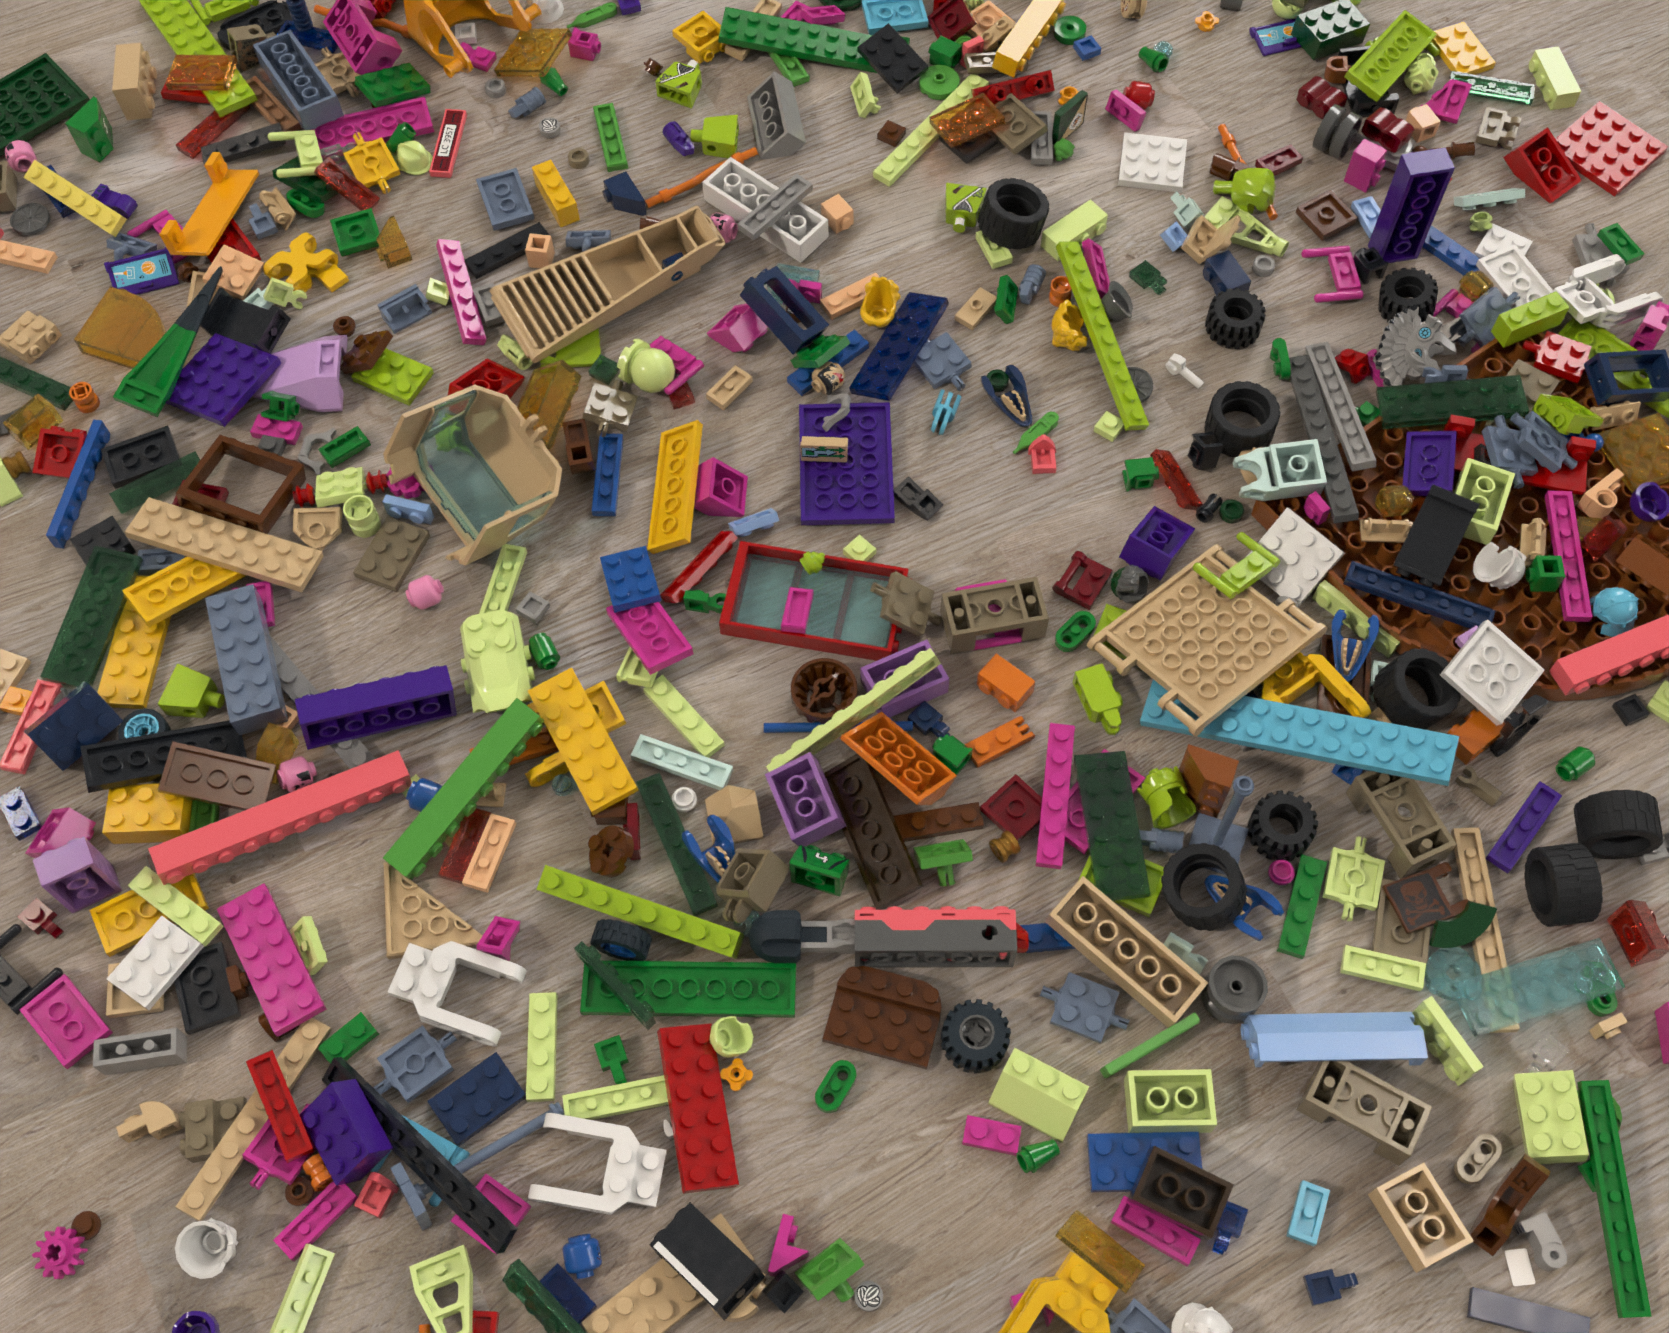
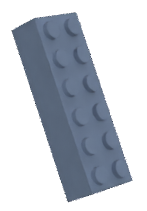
(298, 80)
(246, 659)

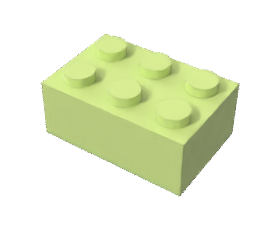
(1490, 489)
(1170, 1101)
(1550, 1117)

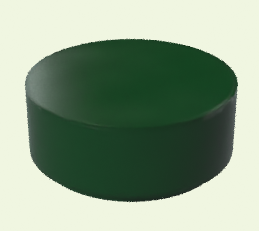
(998, 379)
(1231, 511)

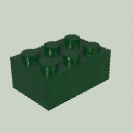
(1330, 28)

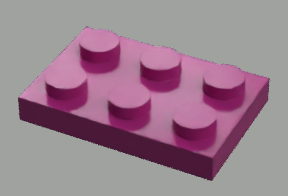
(65, 1021)

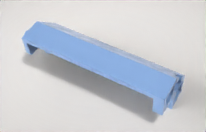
(1334, 1037)

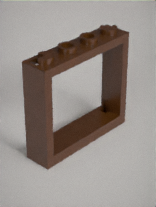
(194, 501)

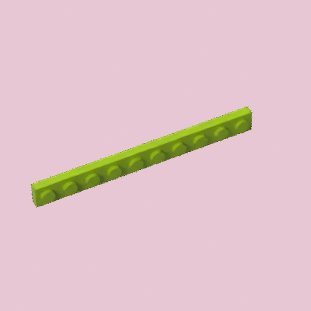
(1102, 336)

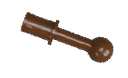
(1455, 150)

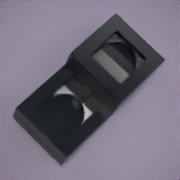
(916, 500)

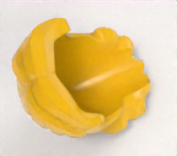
(879, 302)
(1067, 326)

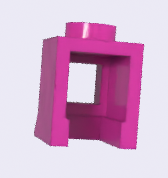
(584, 45)

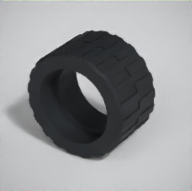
(1015, 197)
(1245, 398)
(1397, 701)
(1618, 824)
(1194, 858)
(1563, 884)

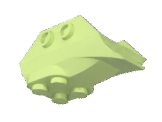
(495, 661)

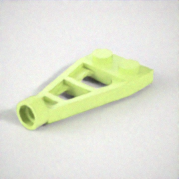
(1225, 210)
(441, 1271)

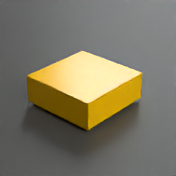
(333, 278)

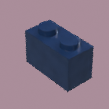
(1225, 273)

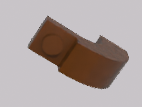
(578, 447)
(1506, 1203)

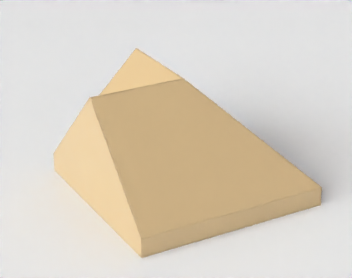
(738, 810)

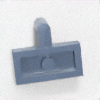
(586, 239)
(126, 244)

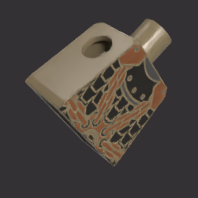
(241, 44)

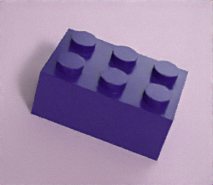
(346, 1131)

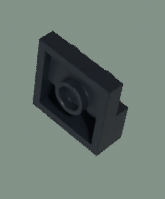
(104, 534)

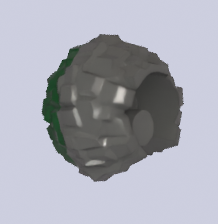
(1129, 584)

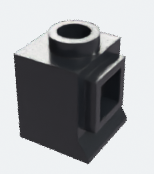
(1368, 261)
(1203, 453)

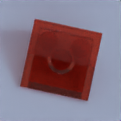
(1638, 933)

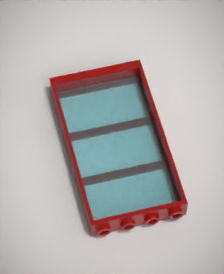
(842, 611)

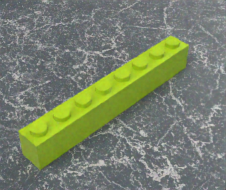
(641, 912)

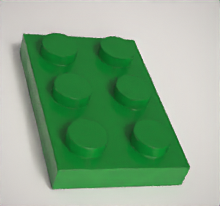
(392, 84)

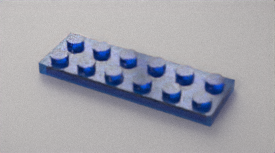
(899, 346)

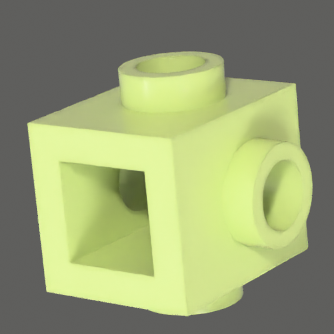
(1421, 76)

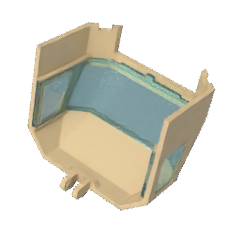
(477, 466)

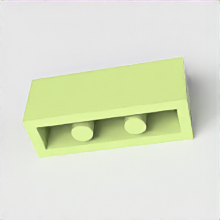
(1554, 78)
(1076, 226)

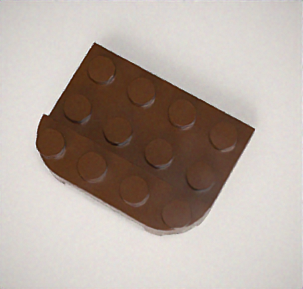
(884, 1015)

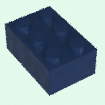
(73, 722)

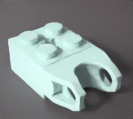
(1283, 470)

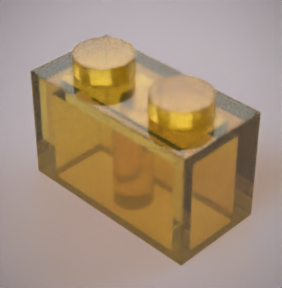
(27, 421)

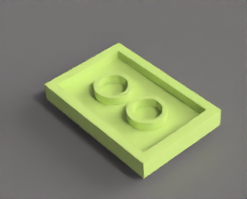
(1446, 1042)

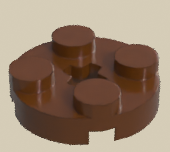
(600, 847)

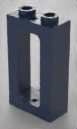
(775, 316)
(1603, 366)

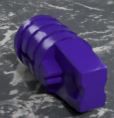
(678, 138)

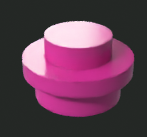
(1281, 872)

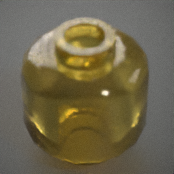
(1474, 285)
(1394, 500)

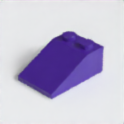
(1156, 542)

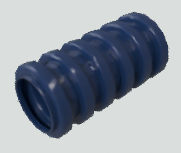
(300, 15)

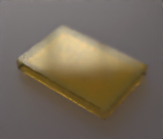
(1100, 1251)

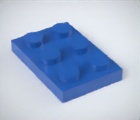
(630, 579)

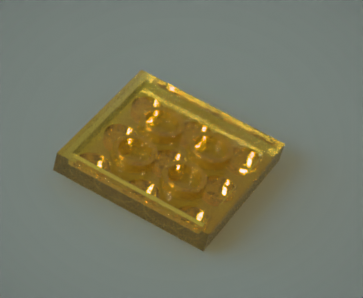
(533, 52)
(1639, 450)

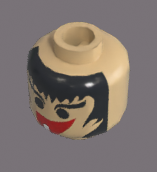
(828, 378)

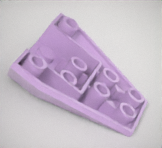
(310, 374)

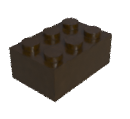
(1180, 1192)

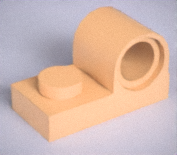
(1601, 497)

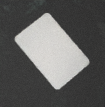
(1519, 1267)

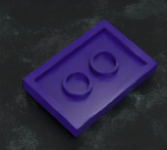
(1429, 461)

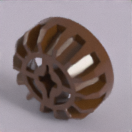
(821, 677)

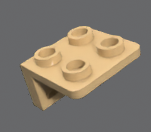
(1206, 240)

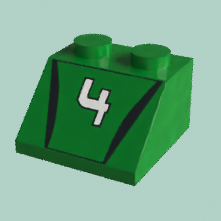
(91, 130)
(819, 869)

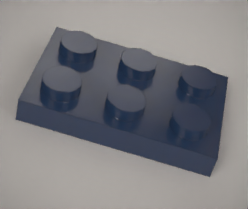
(477, 1099)

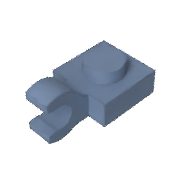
(261, 223)
(1448, 373)

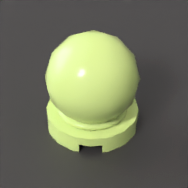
(646, 367)

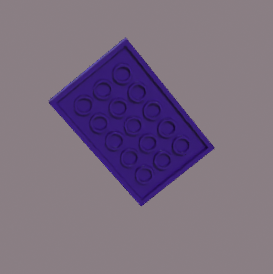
(854, 489)

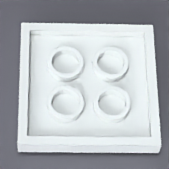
(1152, 162)
(1303, 556)
(1492, 672)

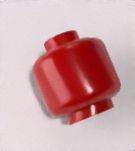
(1140, 93)

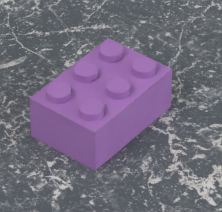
(926, 688)
(805, 800)
(77, 874)

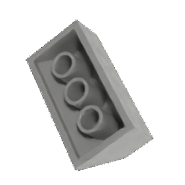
(776, 118)

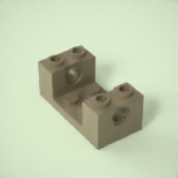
(967, 612)
(1417, 839)
(1393, 1123)

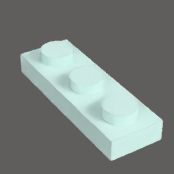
(1490, 198)

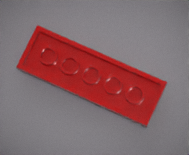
(697, 1109)

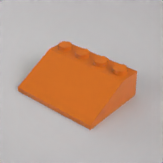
(900, 759)

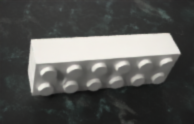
(740, 190)

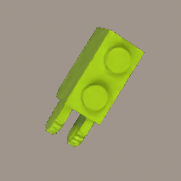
(1099, 697)

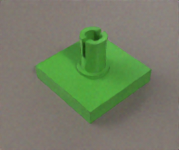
(943, 856)
(830, 1270)

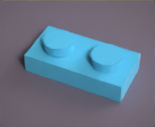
(1308, 1213)

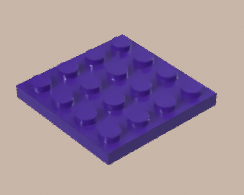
(221, 379)

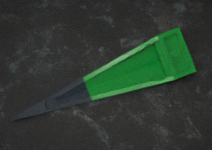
(156, 374)

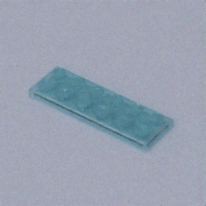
(1537, 987)

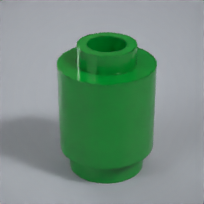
(544, 651)
(1575, 764)

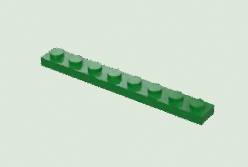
(1614, 1199)

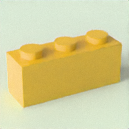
(555, 193)

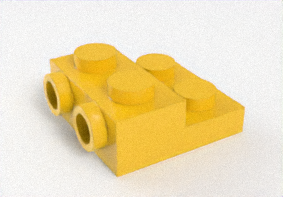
(700, 37)

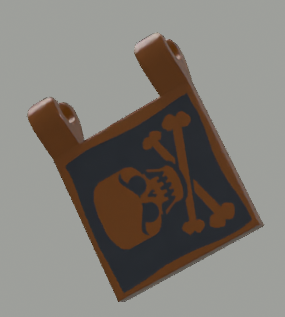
(1421, 900)

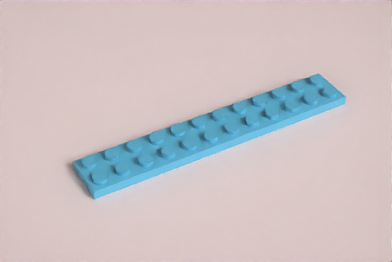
(1320, 736)

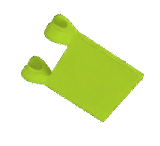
(579, 353)

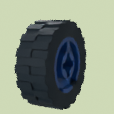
(621, 940)

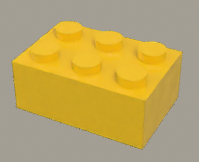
(145, 815)

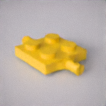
(371, 162)

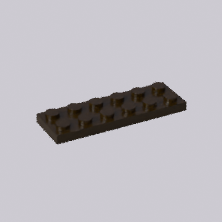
(872, 833)

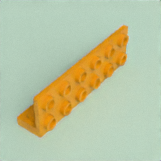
(213, 211)

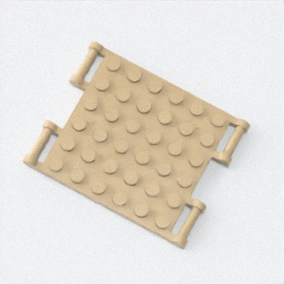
(1204, 643)

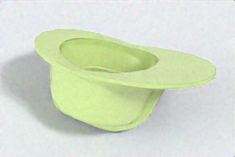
(412, 158)

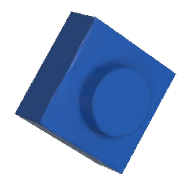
(1087, 48)

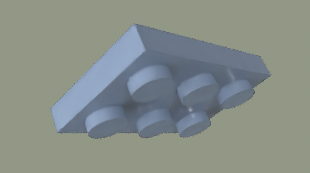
(505, 199)

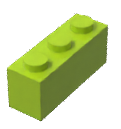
(1530, 319)

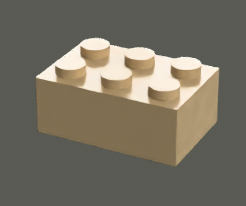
(134, 81)
(1420, 1217)

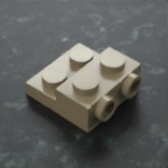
(206, 1125)

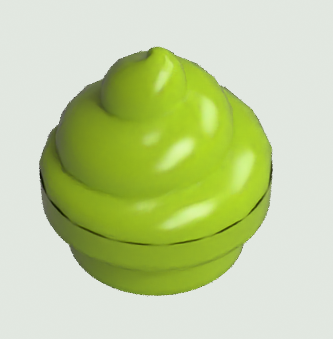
(812, 562)

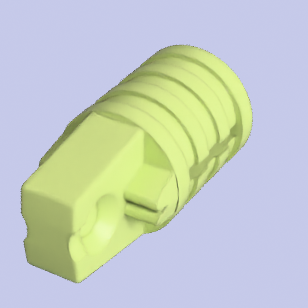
(513, 352)

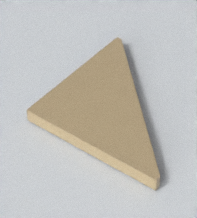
(419, 918)

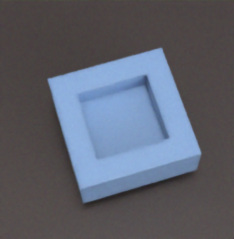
(1174, 236)

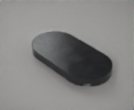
(268, 16)

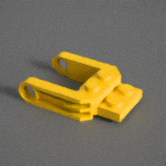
(1302, 674)
(610, 717)
(1074, 1294)

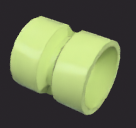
(362, 516)

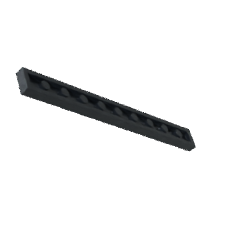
(431, 1165)

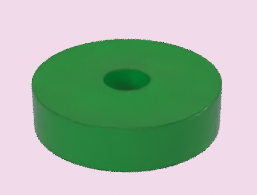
(1069, 29)

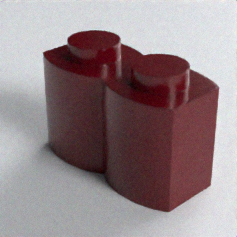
(1320, 96)
(1387, 130)

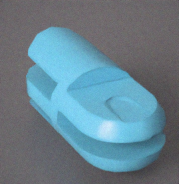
(944, 412)

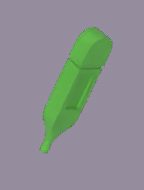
(594, 15)
(1041, 427)

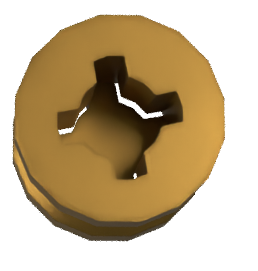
(16, 464)
(1004, 846)

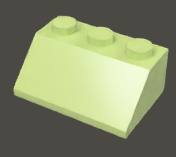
(1038, 1095)

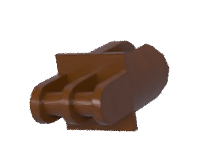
(1226, 167)

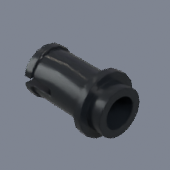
(1206, 511)

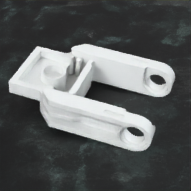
(1591, 304)
(427, 976)
(630, 1174)

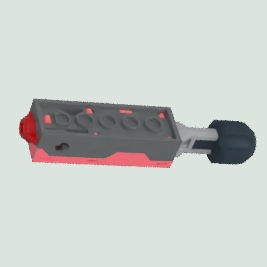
(897, 937)

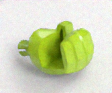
(1249, 189)

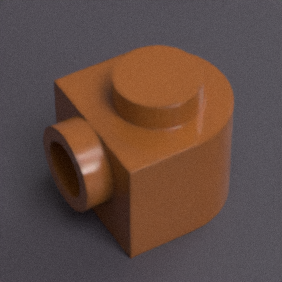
(1336, 69)

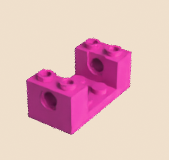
(357, 39)

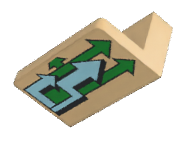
(824, 449)

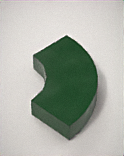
(1463, 927)

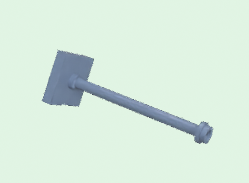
(1223, 832)
(416, 1193)

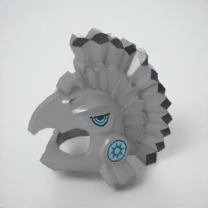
(1409, 346)

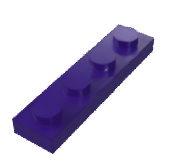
(1523, 827)

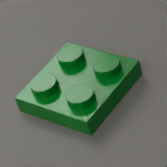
(355, 232)
(819, 351)

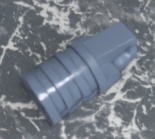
(527, 103)
(1031, 283)
(1162, 840)

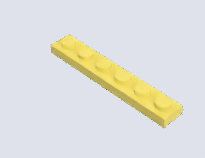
(75, 198)

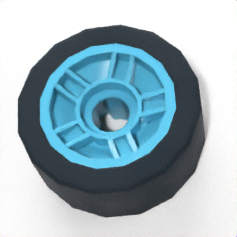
(140, 721)

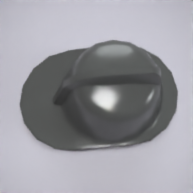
(1117, 302)

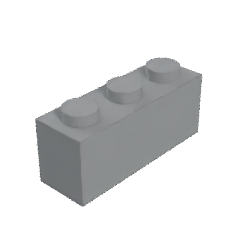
(140, 1051)

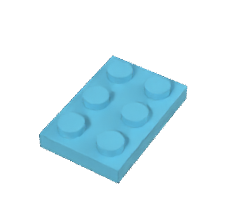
(898, 13)

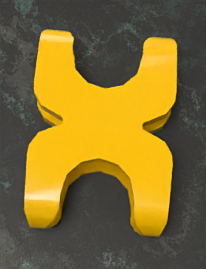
(300, 262)

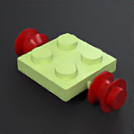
(339, 486)

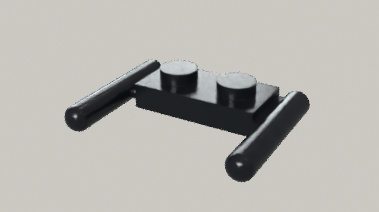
(13, 987)

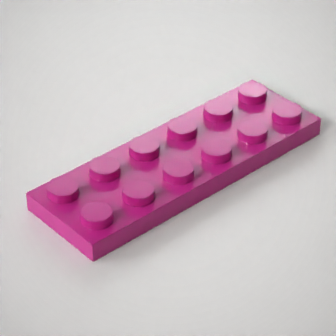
(376, 123)
(271, 960)

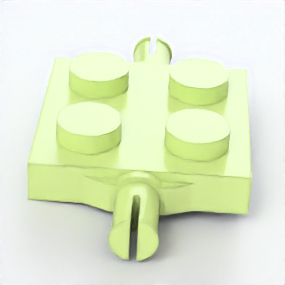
(1354, 878)

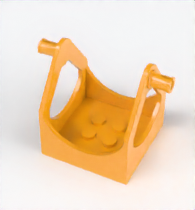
(433, 19)

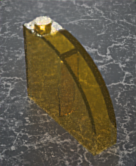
(120, 329)

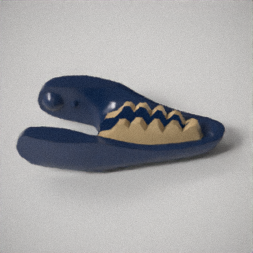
(1015, 402)

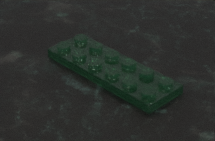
(1437, 401)
(91, 617)
(1111, 825)

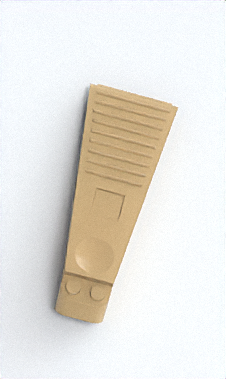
(602, 283)

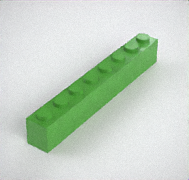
(463, 790)

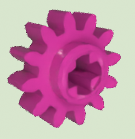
(59, 1261)

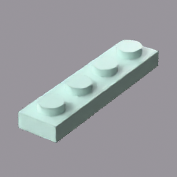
(681, 762)

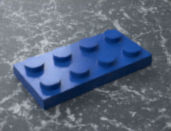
(1119, 1156)

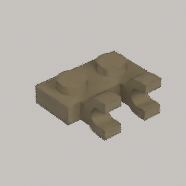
(1492, 125)

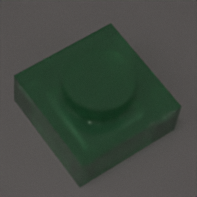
(603, 369)

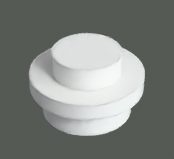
(684, 799)

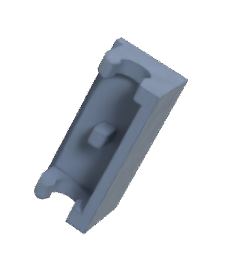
(404, 308)

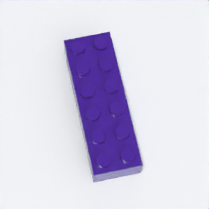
(1411, 204)
(376, 707)

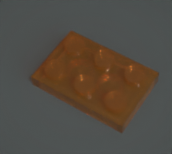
(201, 72)
(967, 120)

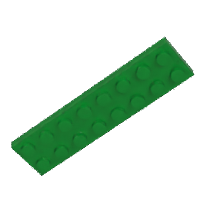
(793, 38)
(697, 989)

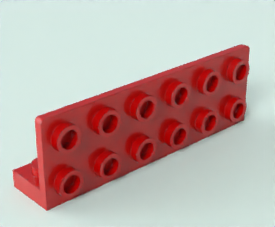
(1562, 480)

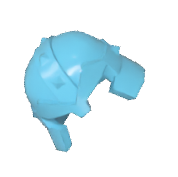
(1617, 608)

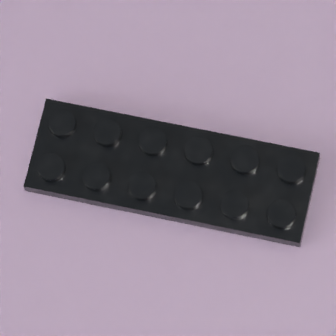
(144, 757)

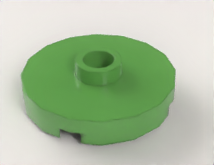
(939, 82)

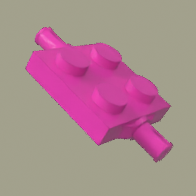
(268, 1157)

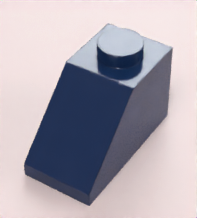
(624, 194)

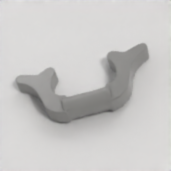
(845, 401)
(308, 441)

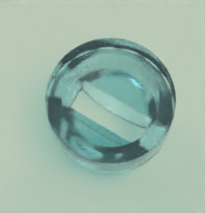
(566, 786)

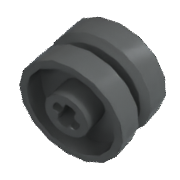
(1337, 132)
(1234, 989)

